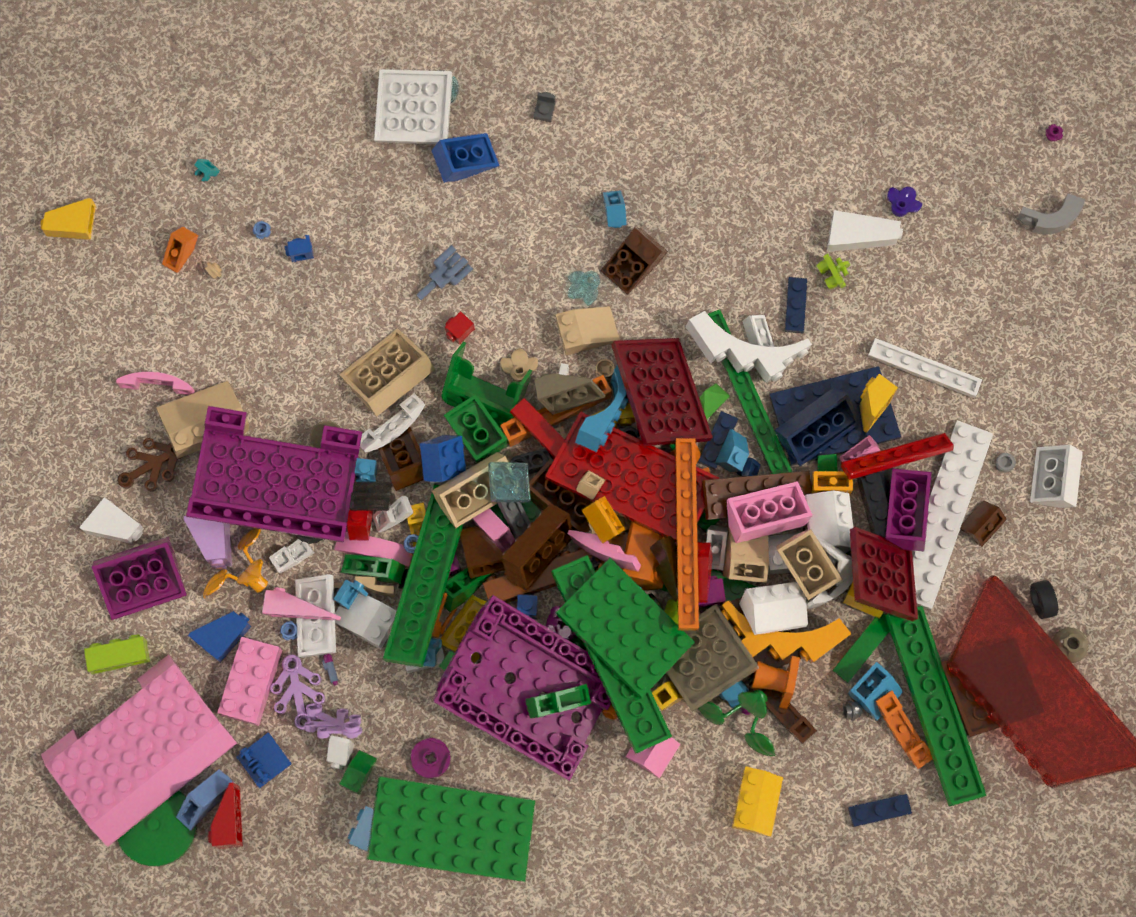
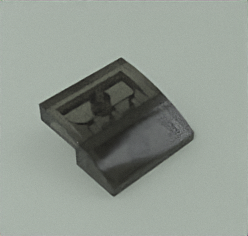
(371, 496)

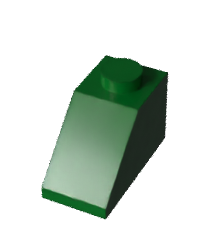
(358, 772)

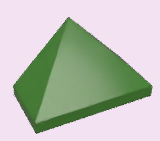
(712, 399)

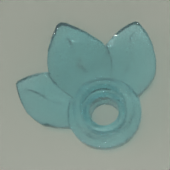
(581, 287)

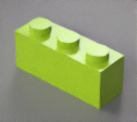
(116, 654)

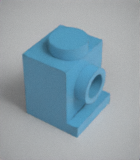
(366, 470)

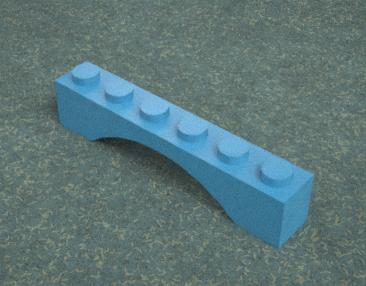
(595, 428)

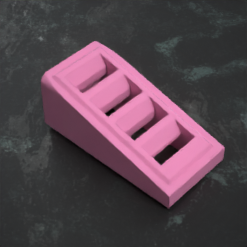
(863, 448)

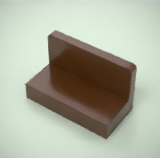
(983, 522)

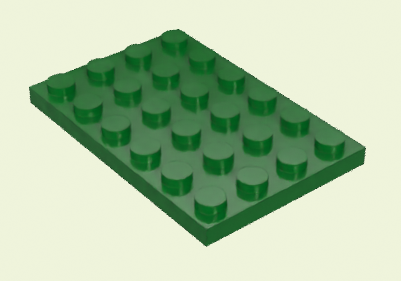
(624, 628)

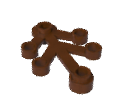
(153, 462)

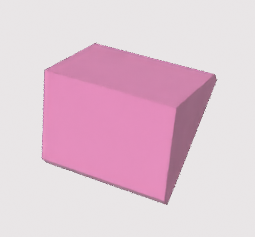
(656, 757)

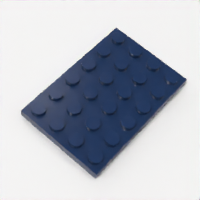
(793, 400)

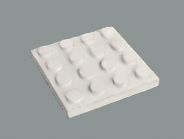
(413, 106)

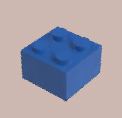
(442, 458)

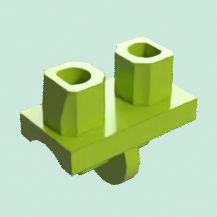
(827, 265)

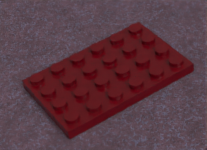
(661, 390)

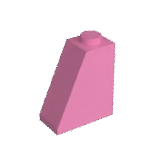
(494, 529)

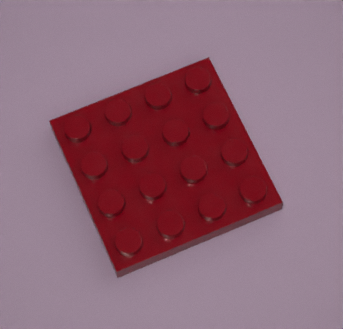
(883, 574)

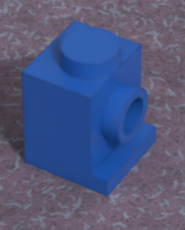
(299, 249)

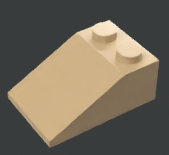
(586, 329)

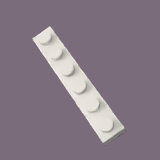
(925, 368)

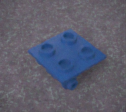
(263, 760)

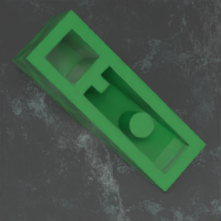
(382, 569)
(461, 588)

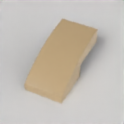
(370, 584)

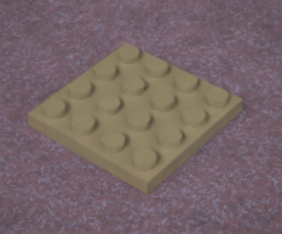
(712, 662)

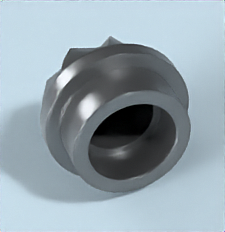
(852, 710)

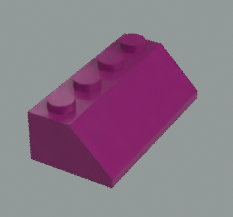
(908, 509)

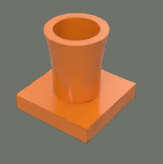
(777, 679)

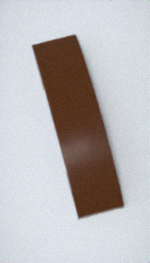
(789, 717)

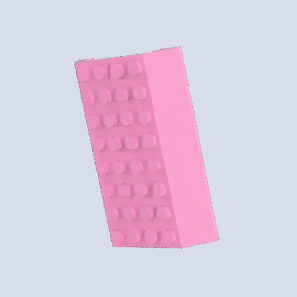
(138, 753)

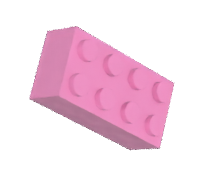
(250, 681)

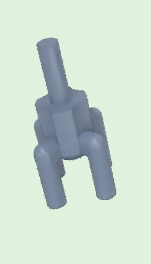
(445, 272)

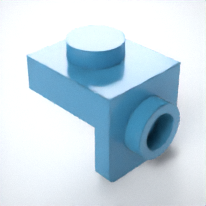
(348, 593)

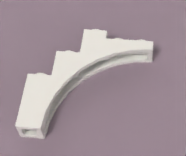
(718, 344)

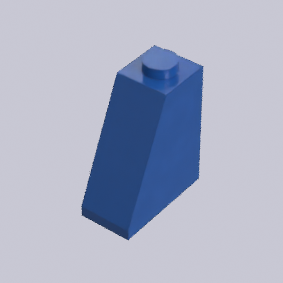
(221, 634)

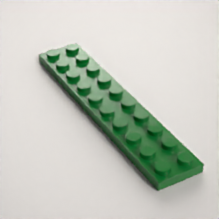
(423, 588)
(936, 709)
(638, 716)

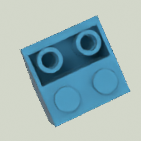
(872, 687)

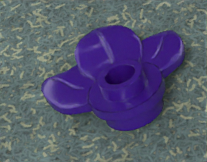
(903, 201)

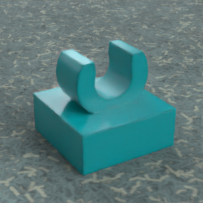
(207, 168)

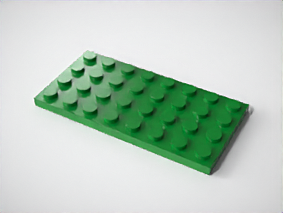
(451, 829)

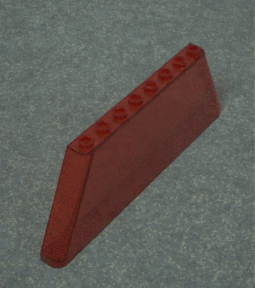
(1037, 693)

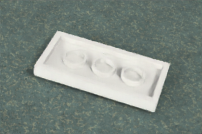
(315, 635)

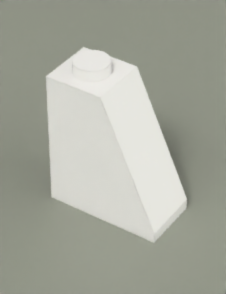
(112, 523)

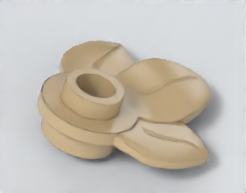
(518, 363)

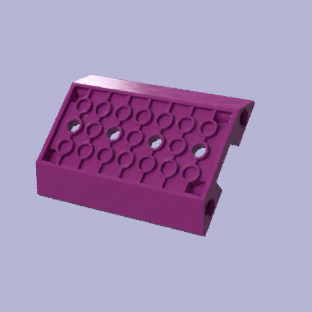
(539, 664)

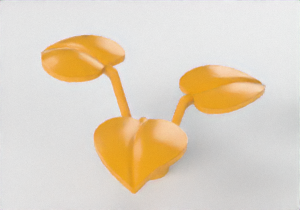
(250, 577)

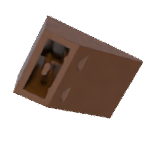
(633, 260)

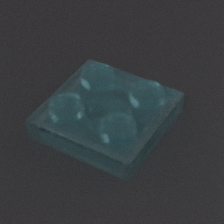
(509, 482)

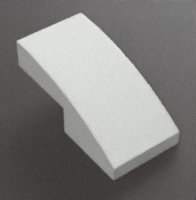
(397, 513)
(290, 556)

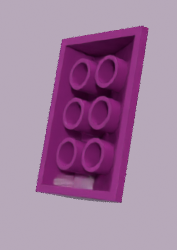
(139, 578)

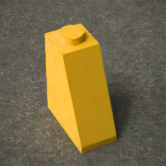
(70, 220)

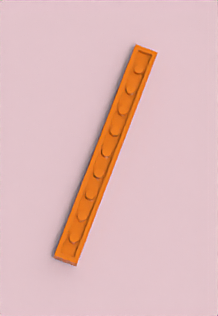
(686, 534)

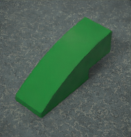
(558, 701)

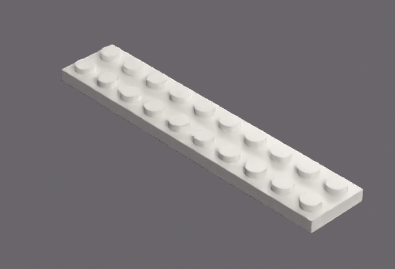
(948, 507)

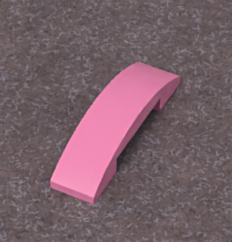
(133, 381)
(375, 548)

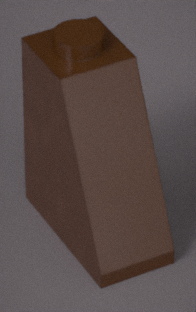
(480, 552)

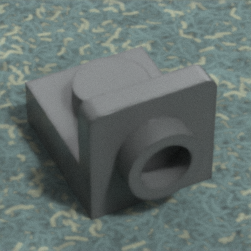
(545, 106)

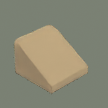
(590, 485)

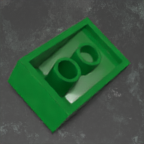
(478, 429)

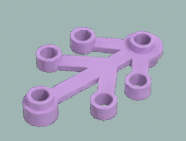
(296, 688)
(331, 725)

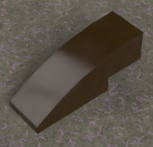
(666, 554)

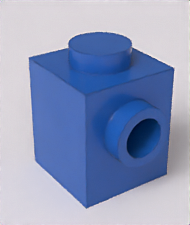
(528, 605)

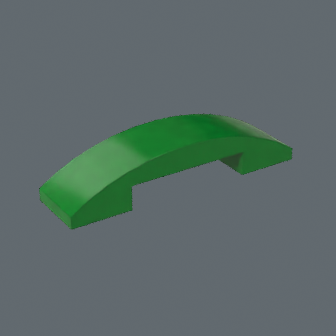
(862, 648)

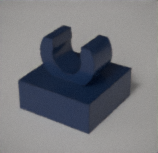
(750, 468)

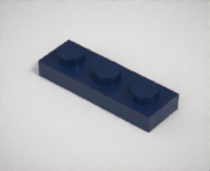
(796, 305)
(719, 433)
(879, 810)

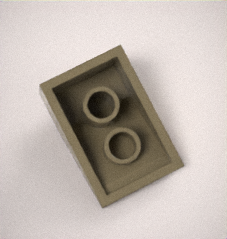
(566, 392)

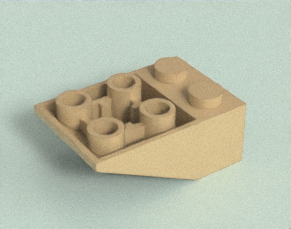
(746, 559)

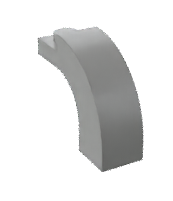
(1054, 222)

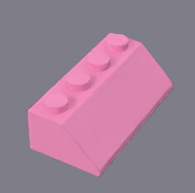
(767, 512)

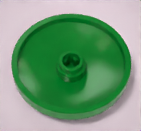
(159, 836)

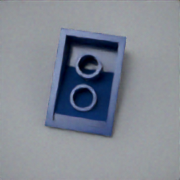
(464, 156)

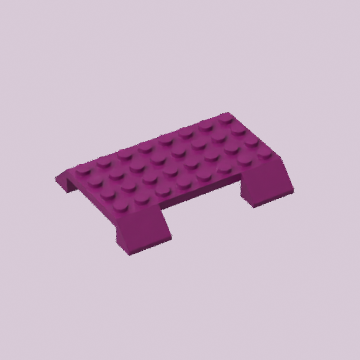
(273, 481)

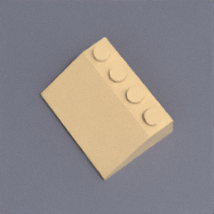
(387, 372)
(186, 416)

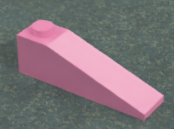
(285, 605)

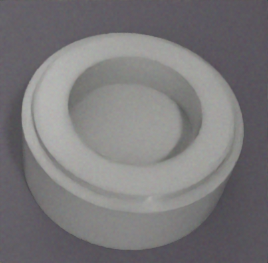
(1005, 462)

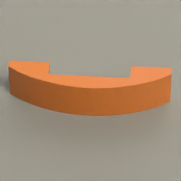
(903, 730)

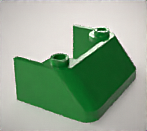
(461, 385)

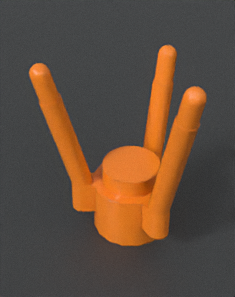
(438, 629)

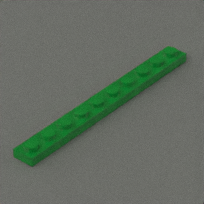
(754, 410)

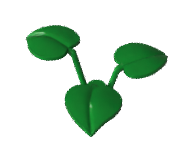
(755, 704)

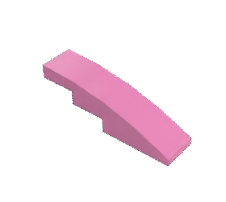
(593, 546)

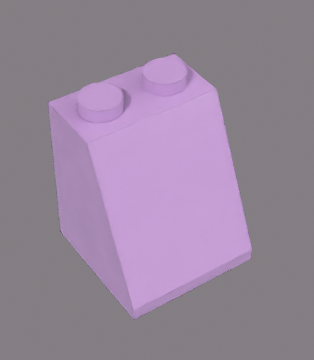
(213, 541)

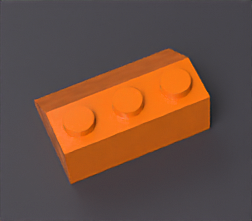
(638, 545)

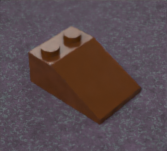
(403, 460)

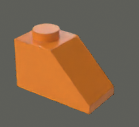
(179, 248)

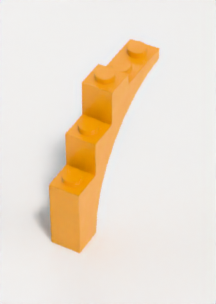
(811, 643)

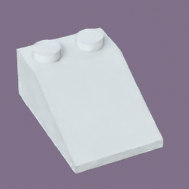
(367, 620)

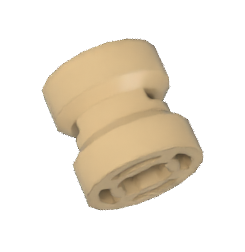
(606, 368)

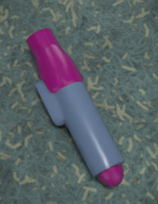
(329, 666)

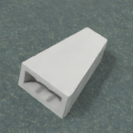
(859, 231)

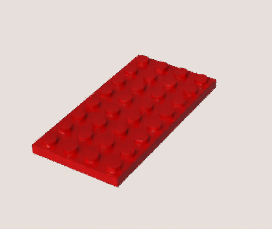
(637, 477)

